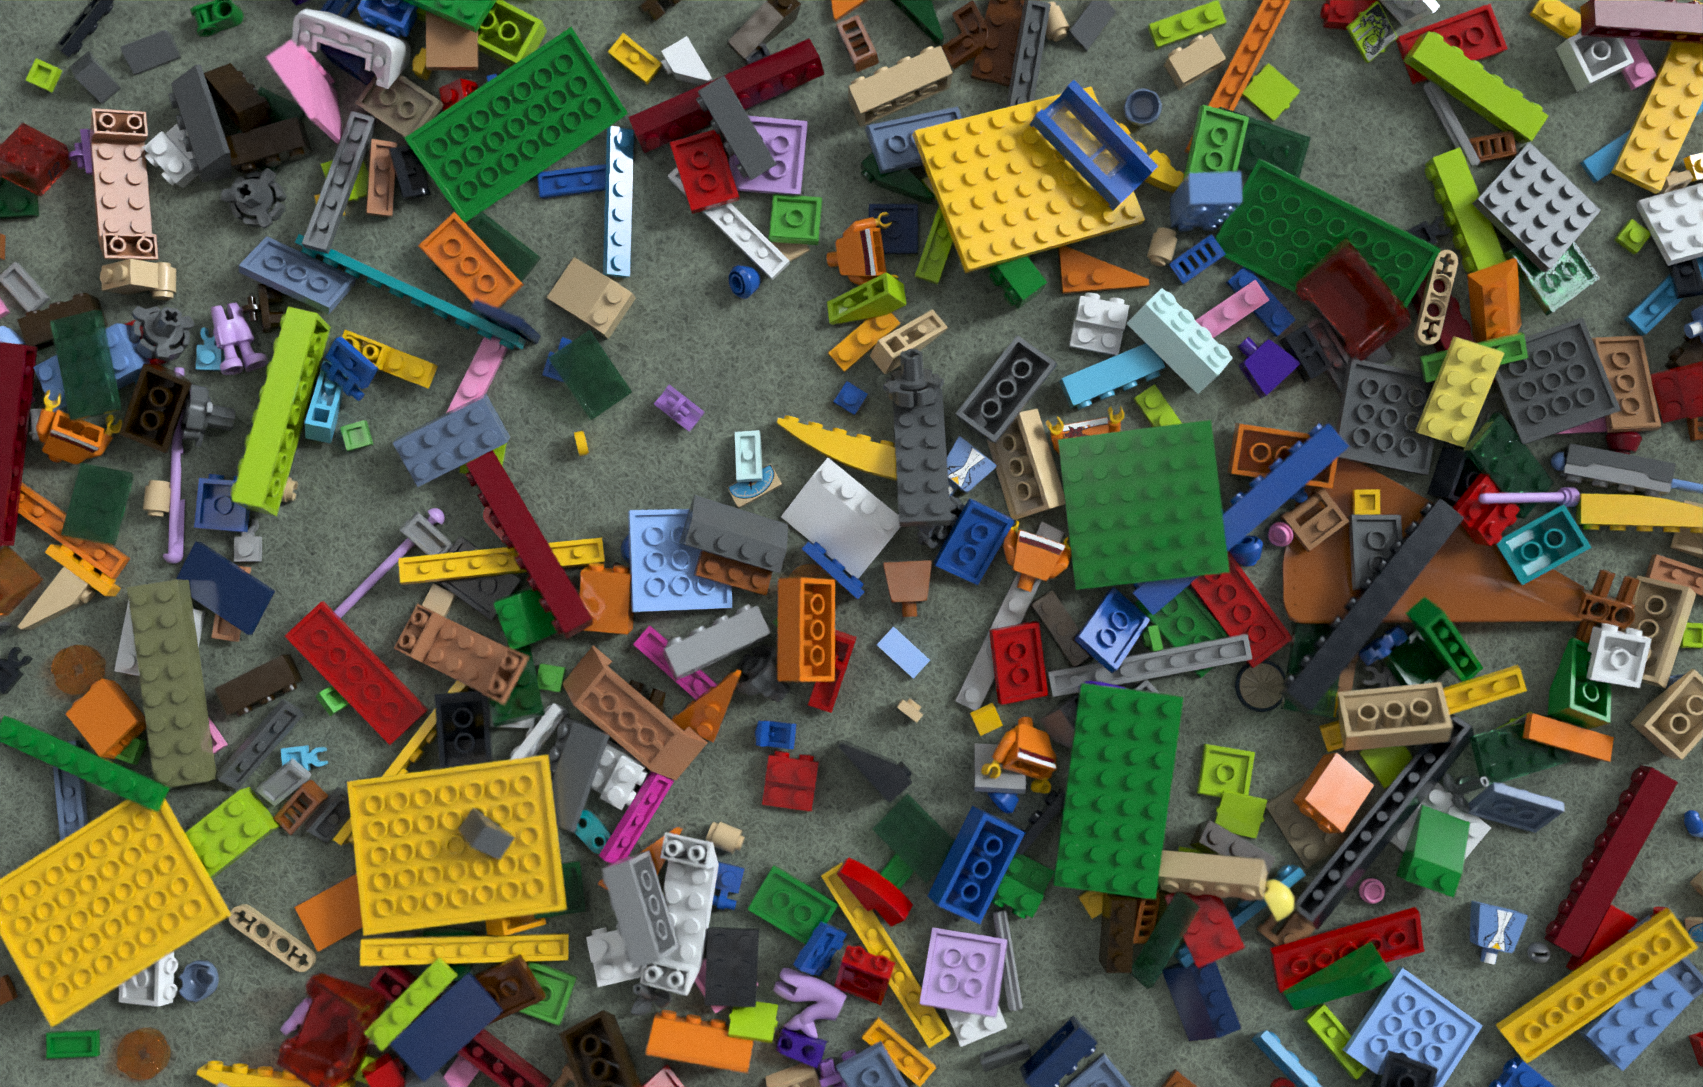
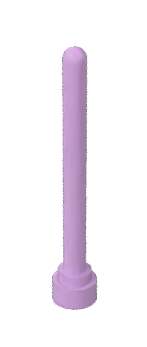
(1567, 495)

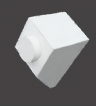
(685, 63)

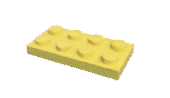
(1459, 391)

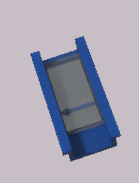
(1094, 144)

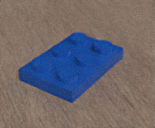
(973, 541)
(1112, 630)

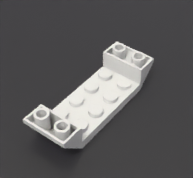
(689, 901)

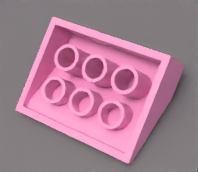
(310, 86)

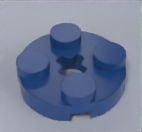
(1382, 646)

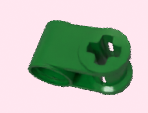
(212, 19)

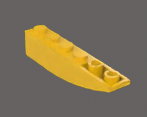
(851, 451)
(1638, 512)
(241, 1076)

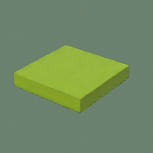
(1225, 770)

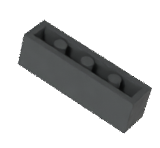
(736, 128)

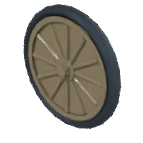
(1260, 686)

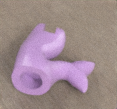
(809, 988)

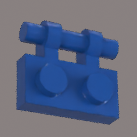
(353, 364)
(728, 880)
(820, 949)

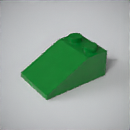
(523, 618)
(1575, 696)
(1435, 851)

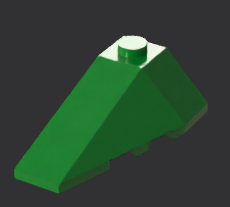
(1347, 976)

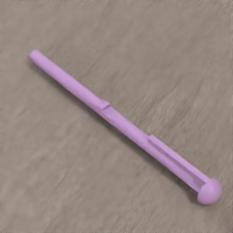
(177, 506)
(436, 515)

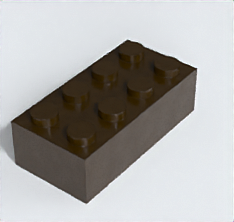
(599, 1053)

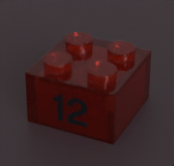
(33, 159)

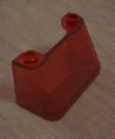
(1354, 300)
(332, 1032)

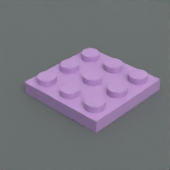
(787, 145)
(963, 972)

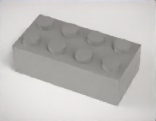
(715, 643)
(640, 909)

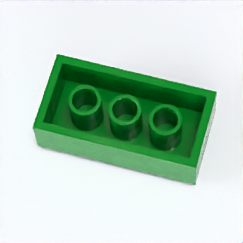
(1018, 279)

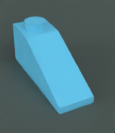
(323, 409)

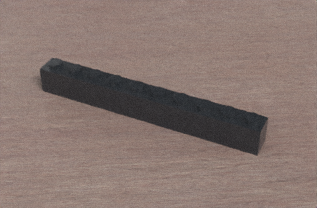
(1371, 605)
(1381, 825)

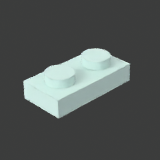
(748, 456)

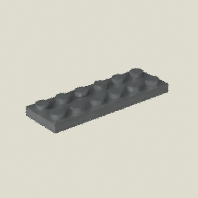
(921, 464)

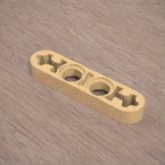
(1432, 297)
(270, 942)

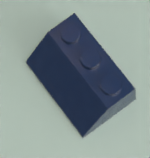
(1201, 1001)
(1059, 1055)

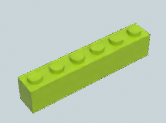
(1476, 87)
(1456, 193)

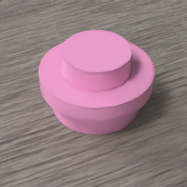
(1280, 534)
(1371, 890)

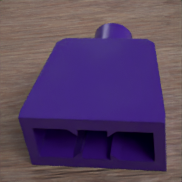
(1265, 365)

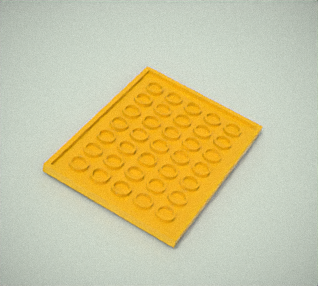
(1011, 188)
(423, 871)
(105, 906)

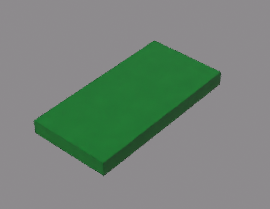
(1185, 622)

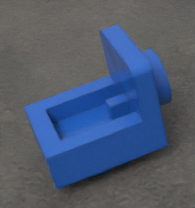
(775, 734)

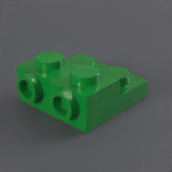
(1023, 885)

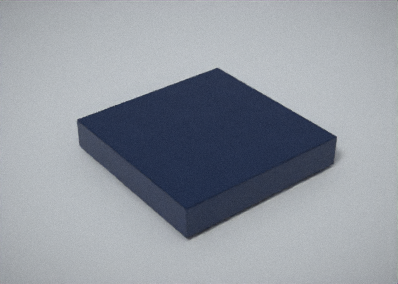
(903, 231)

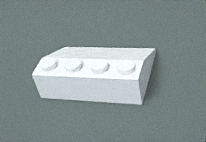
(842, 518)

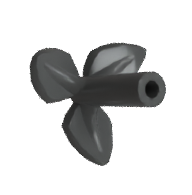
(1464, 785)
(648, 995)

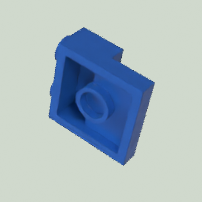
(393, 15)
(215, 506)
(1519, 1074)

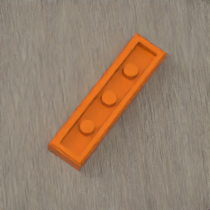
(1568, 737)

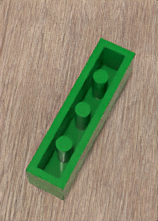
(1444, 640)

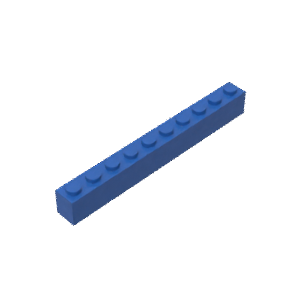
(1258, 502)

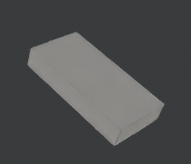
(23, 288)
(425, 535)
(283, 782)

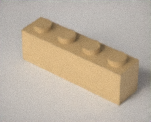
(1212, 875)

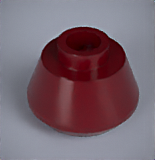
(1623, 442)

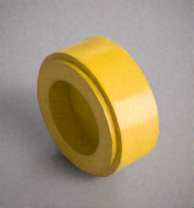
(581, 443)

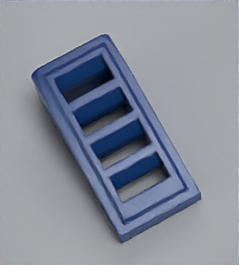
(1202, 266)

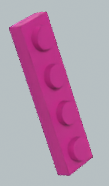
(652, 645)
(636, 817)

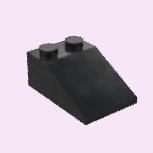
(1452, 475)
(463, 729)
(880, 770)
(1404, 1072)

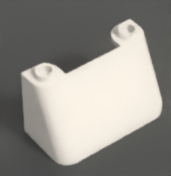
(383, 53)

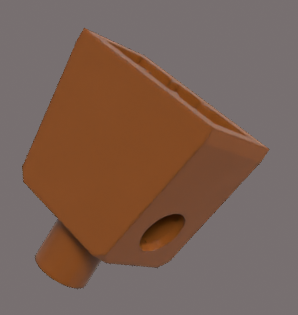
(908, 583)

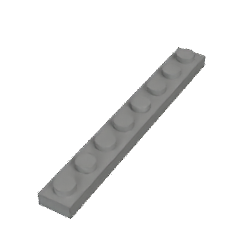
(1010, 613)
(1154, 664)

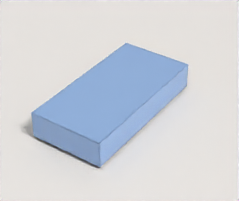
(903, 652)

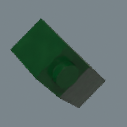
(923, 16)
(900, 181)

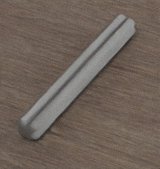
(1451, 123)
(1009, 972)

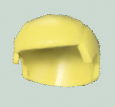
(1278, 899)

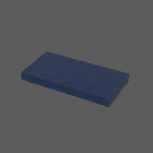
(506, 320)
(225, 588)
(446, 1027)

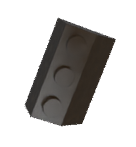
(155, 407)

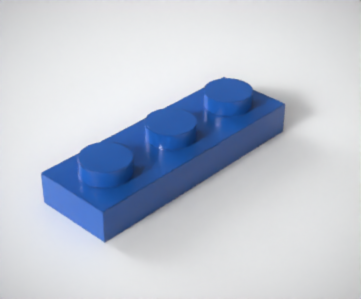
(1271, 313)
(834, 568)

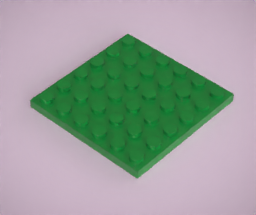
(1143, 505)

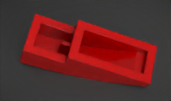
(826, 692)
(875, 891)

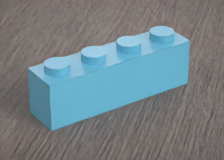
(1111, 374)

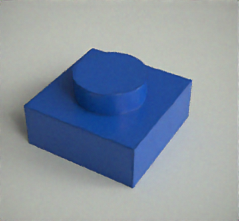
(850, 398)

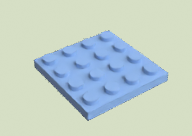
(665, 568)
(1413, 1023)

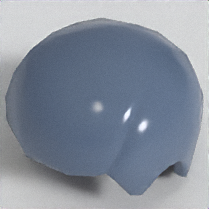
(1142, 107)
(198, 980)

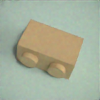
(1194, 61)
(129, 276)

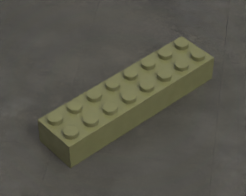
(172, 683)

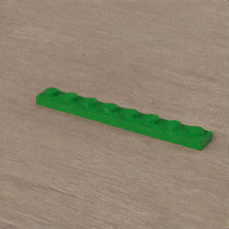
(83, 763)

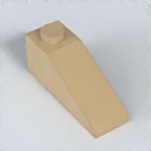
(910, 336)
(61, 596)

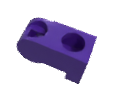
(801, 1047)

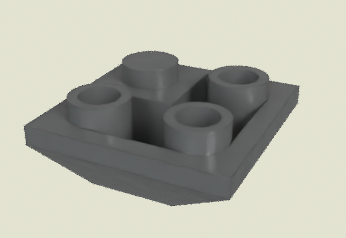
(1061, 721)

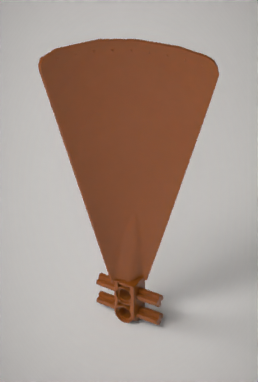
(1462, 578)

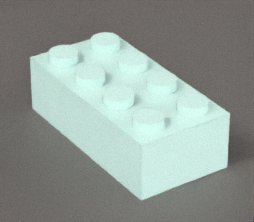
(1180, 340)

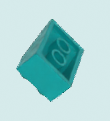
(1543, 544)

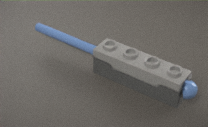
(1620, 471)

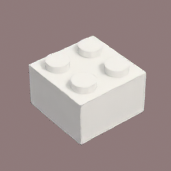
(1593, 59)

